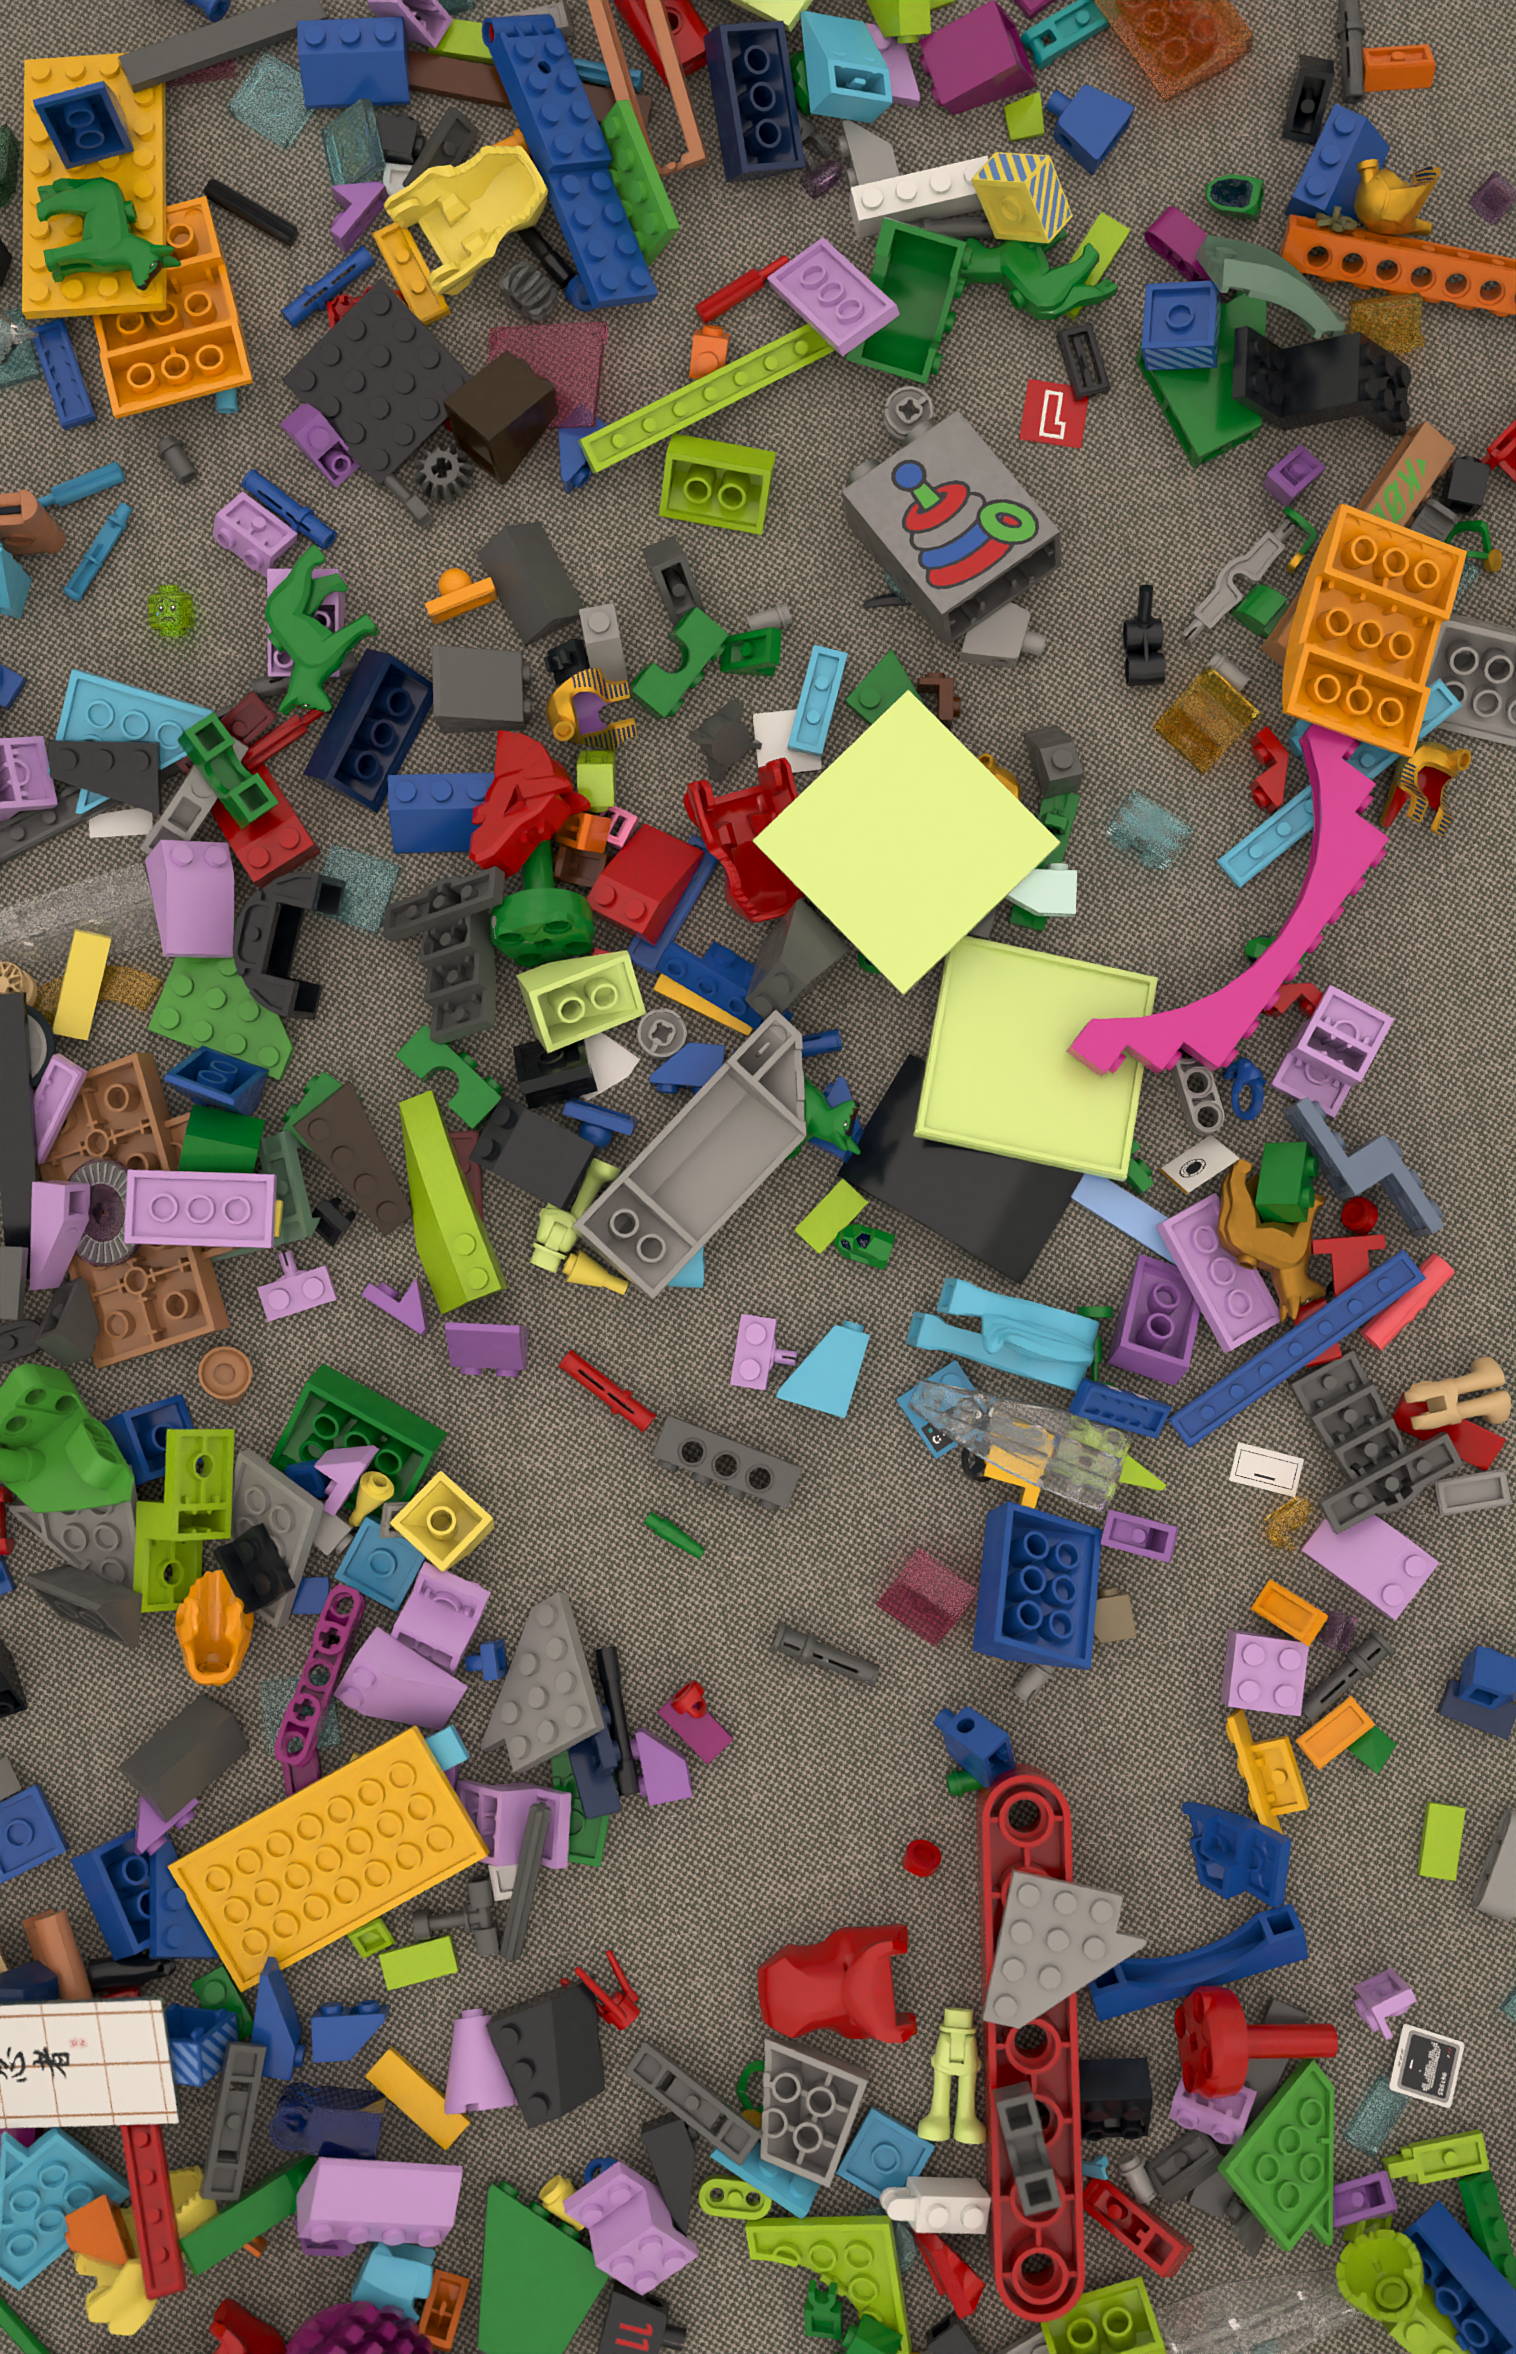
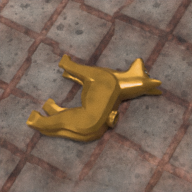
(1270, 1246)

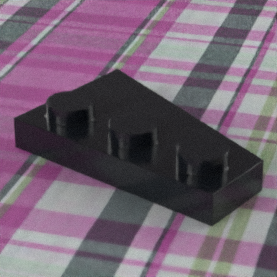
(111, 768)

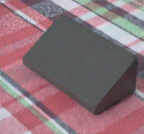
(1184, 2165)

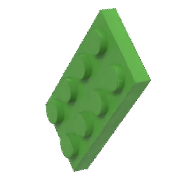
(638, 182)

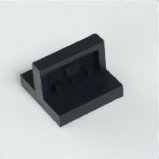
(553, 1075)

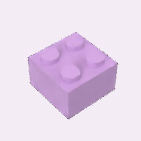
(1264, 1672)

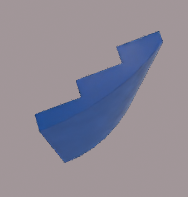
(1238, 1854)

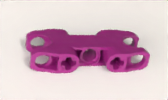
(319, 1697)

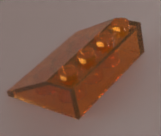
(1179, 40)

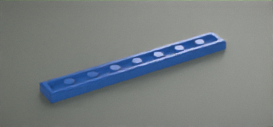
(1296, 1348)

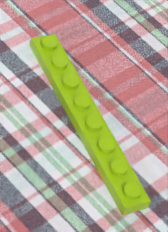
(703, 397)

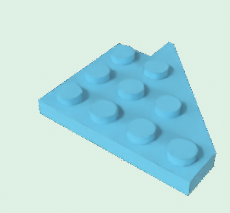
(117, 711)
(37, 2193)

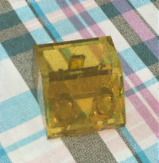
(1206, 720)

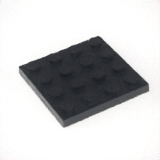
(379, 381)

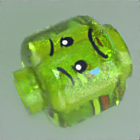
(171, 611)

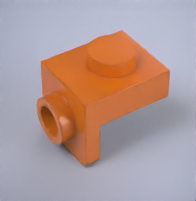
(708, 350)

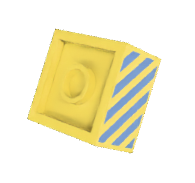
(1022, 197)

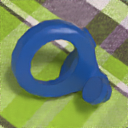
(1248, 1075)

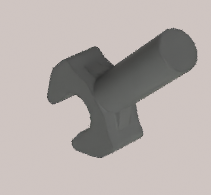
(412, 503)

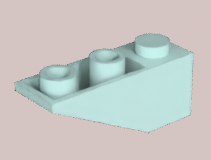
(1047, 891)

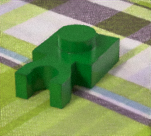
(823, 2313)

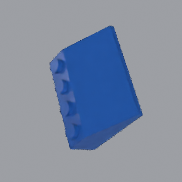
(1037, 1588)

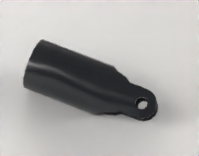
(126, 1973)

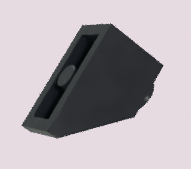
(1308, 98)

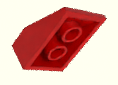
(271, 843)
(644, 883)

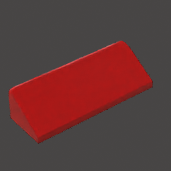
(1471, 1441)

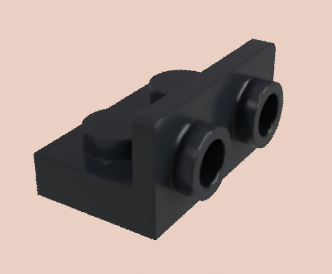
(254, 1569)

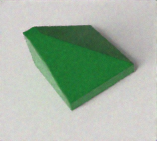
(1373, 1749)

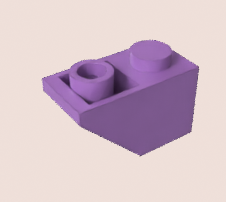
(320, 443)
(663, 1768)
(151, 1828)

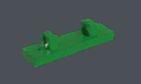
(1057, 813)

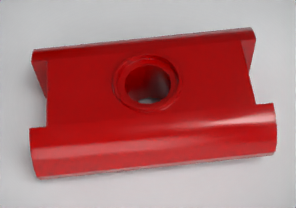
(687, 35)

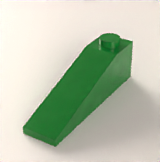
(245, 2219)

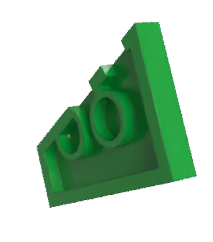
(880, 689)
(585, 1836)

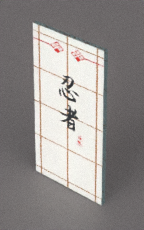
(86, 2063)

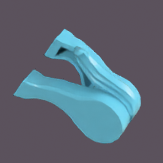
(1015, 1335)

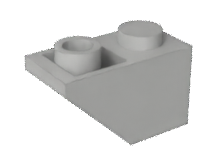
(867, 155)

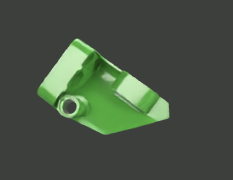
(54, 1448)

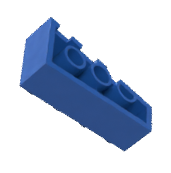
(1465, 2283)

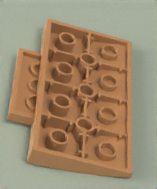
(163, 1290)

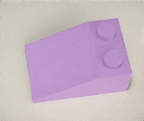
(193, 897)
(1372, 1562)
(399, 1684)

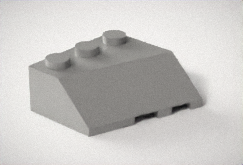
(808, 2108)

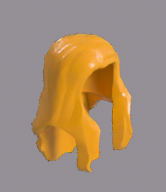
(213, 1630)

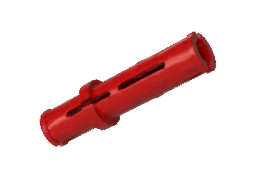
(639, 1418)

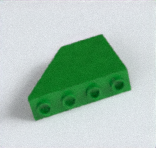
(1200, 399)
(532, 2278)

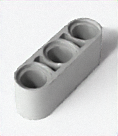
(1193, 1102)
(1497, 1882)

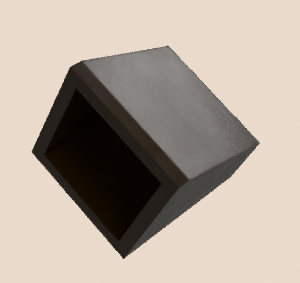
(501, 414)

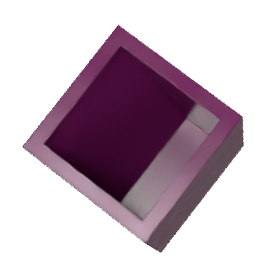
(976, 60)

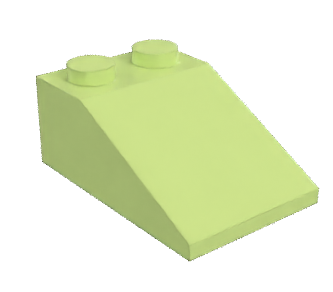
(580, 997)

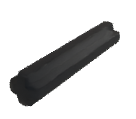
(251, 212)

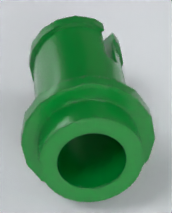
(961, 1783)

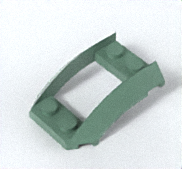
(1269, 278)
(280, 1157)

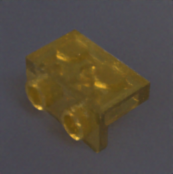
(1389, 321)

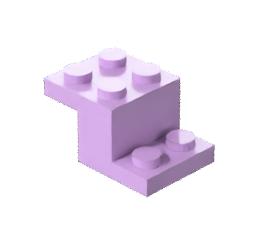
(24, 776)
(1331, 1050)
(441, 1617)
(502, 1816)
(630, 2228)

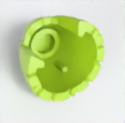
(1381, 2275)

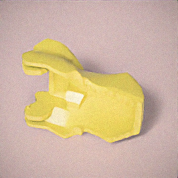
(471, 210)
(121, 2294)

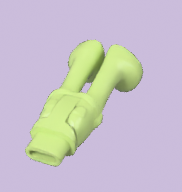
(554, 1229)
(955, 2055)

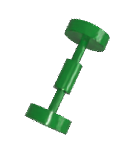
(1095, 1313)

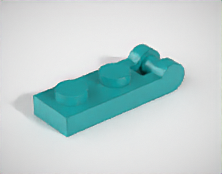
(1066, 30)

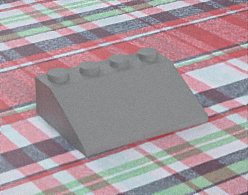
(1480, 670)

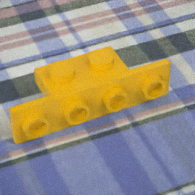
(1269, 1772)

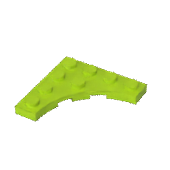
(845, 2251)

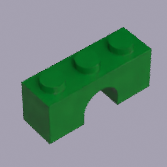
(699, 642)
(213, 754)
(475, 1096)

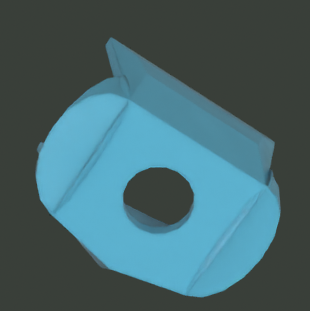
(395, 2276)

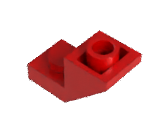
(1269, 786)
(1304, 993)

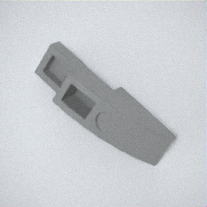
(186, 808)

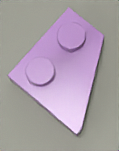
(896, 57)

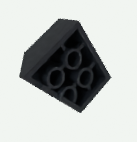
(551, 2051)

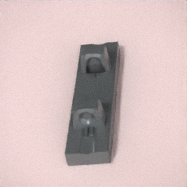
(693, 2102)
(232, 2121)

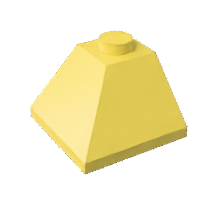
(443, 1522)

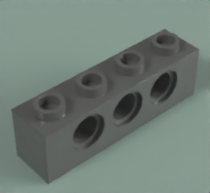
(782, 1473)

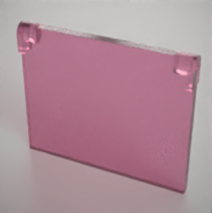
(566, 356)

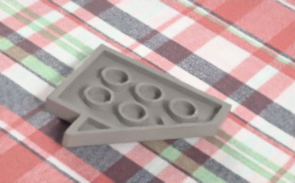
(288, 1515)
(89, 1539)
(547, 1690)
(1051, 1945)

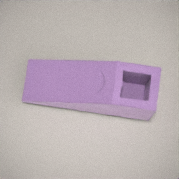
(57, 1226)

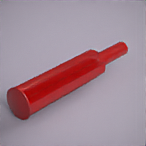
(736, 291)
(278, 739)

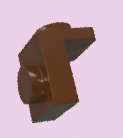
(947, 704)
(579, 866)

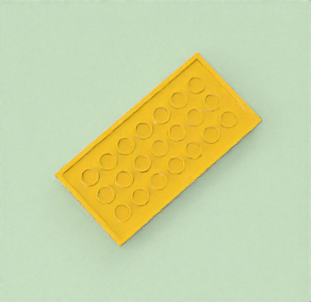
(137, 173)
(329, 1858)

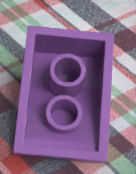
(1155, 1323)
(487, 1346)

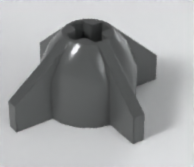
(724, 739)

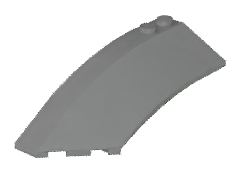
(703, 1161)

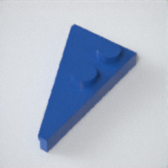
(173, 1924)

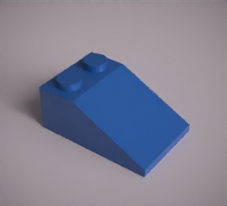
(85, 124)
(219, 1081)

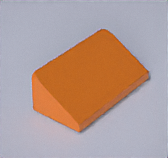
(1398, 68)

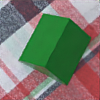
(220, 1142)

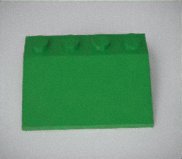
(345, 1414)

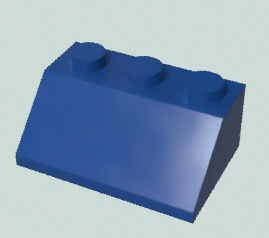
(354, 61)
(1332, 168)
(434, 810)
(118, 1892)

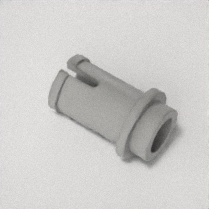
(774, 617)
(1228, 670)
(1033, 1681)
(1132, 2168)

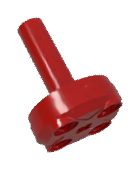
(1218, 2042)

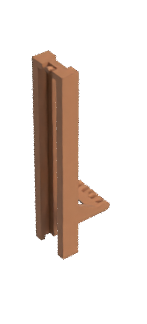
(624, 88)

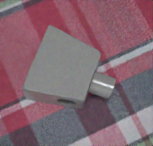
(1001, 638)

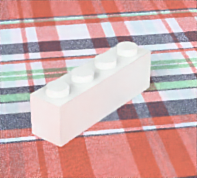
(917, 195)

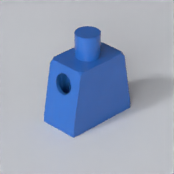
(1089, 124)
(976, 1744)

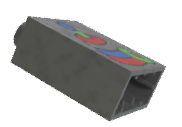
(951, 525)

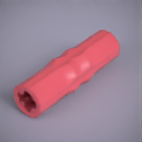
(1391, 1320)

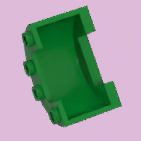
(922, 278)

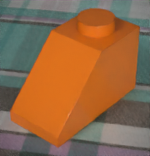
(100, 2233)

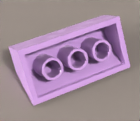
(378, 2202)

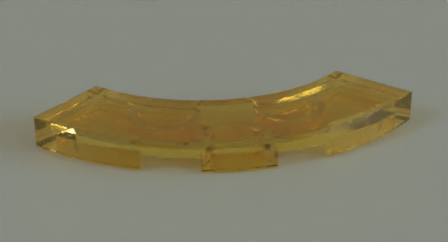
(117, 985)

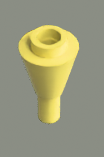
(586, 1271)
(372, 1492)

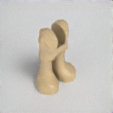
(1443, 1397)

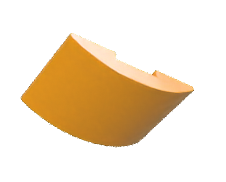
(192, 344)
(1369, 629)

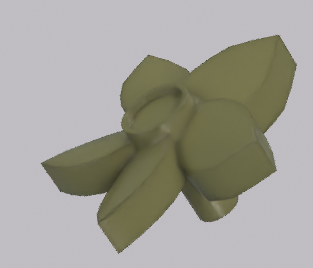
(1337, 221)

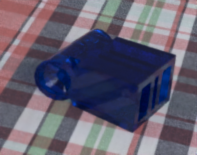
(328, 2121)

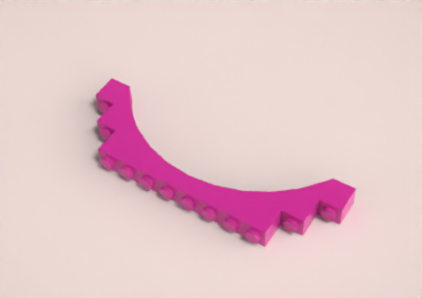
(1338, 858)

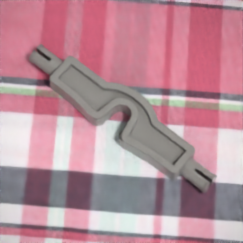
(1247, 567)

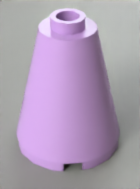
(475, 2070)

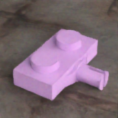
(296, 1289)
(757, 1352)

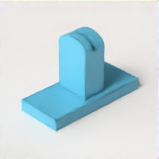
(1095, 2168)

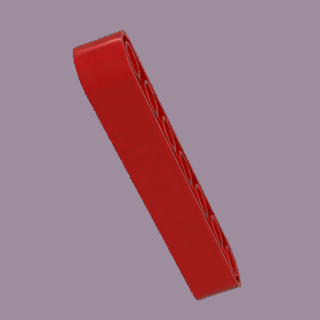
(1049, 2068)

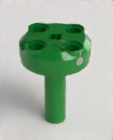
(541, 920)

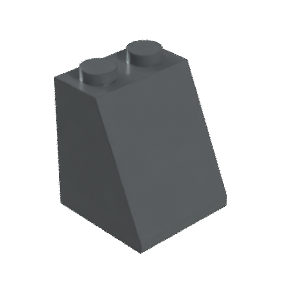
(480, 689)
(793, 961)

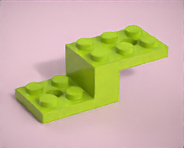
(191, 1512)

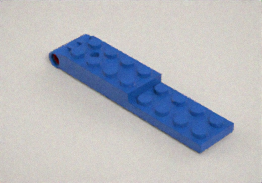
(569, 156)

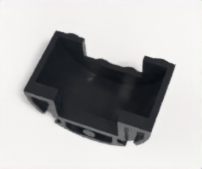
(269, 935)

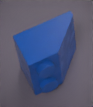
(143, 1435)

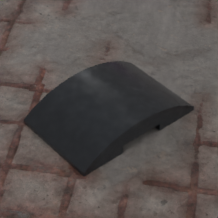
(973, 1198)

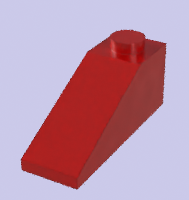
(1136, 2227)

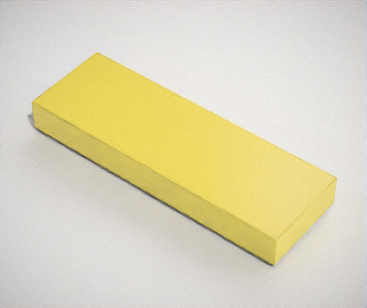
(81, 984)

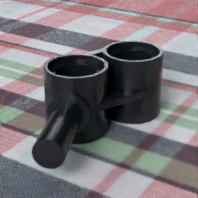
(1141, 643)

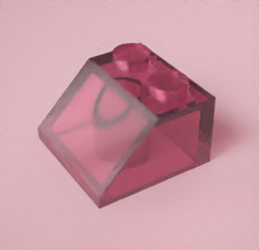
(927, 1596)

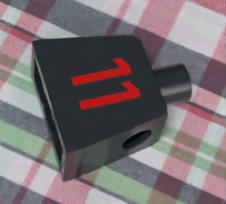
(638, 2324)

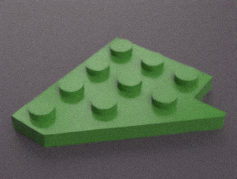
(213, 1008)
(1287, 2160)

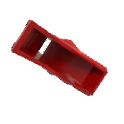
(522, 804)

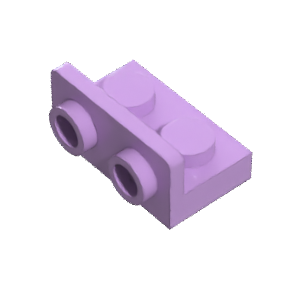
(252, 533)
(1382, 1997)
(1219, 2118)

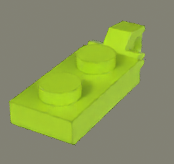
(1439, 2158)

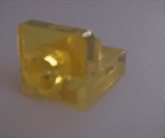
(1290, 1516)

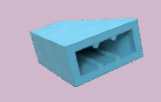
(829, 1372)

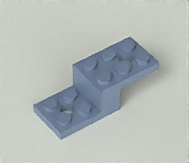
(1364, 1166)

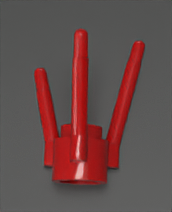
(617, 2008)

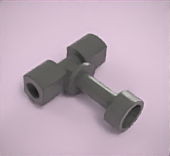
(475, 1918)

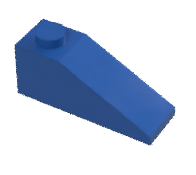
(277, 2025)

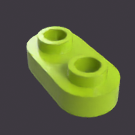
(734, 2200)

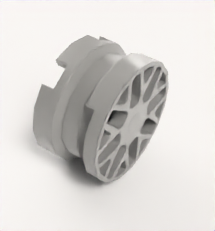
(905, 410)
(662, 1033)

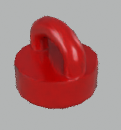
(1359, 1215)
(687, 1697)
(921, 1858)

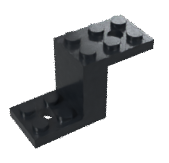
(1320, 381)

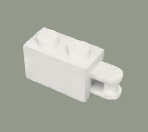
(939, 2205)

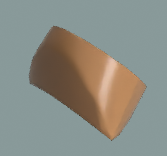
(225, 1374)

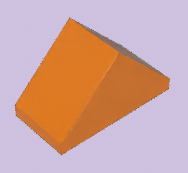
(584, 832)
(443, 2309)

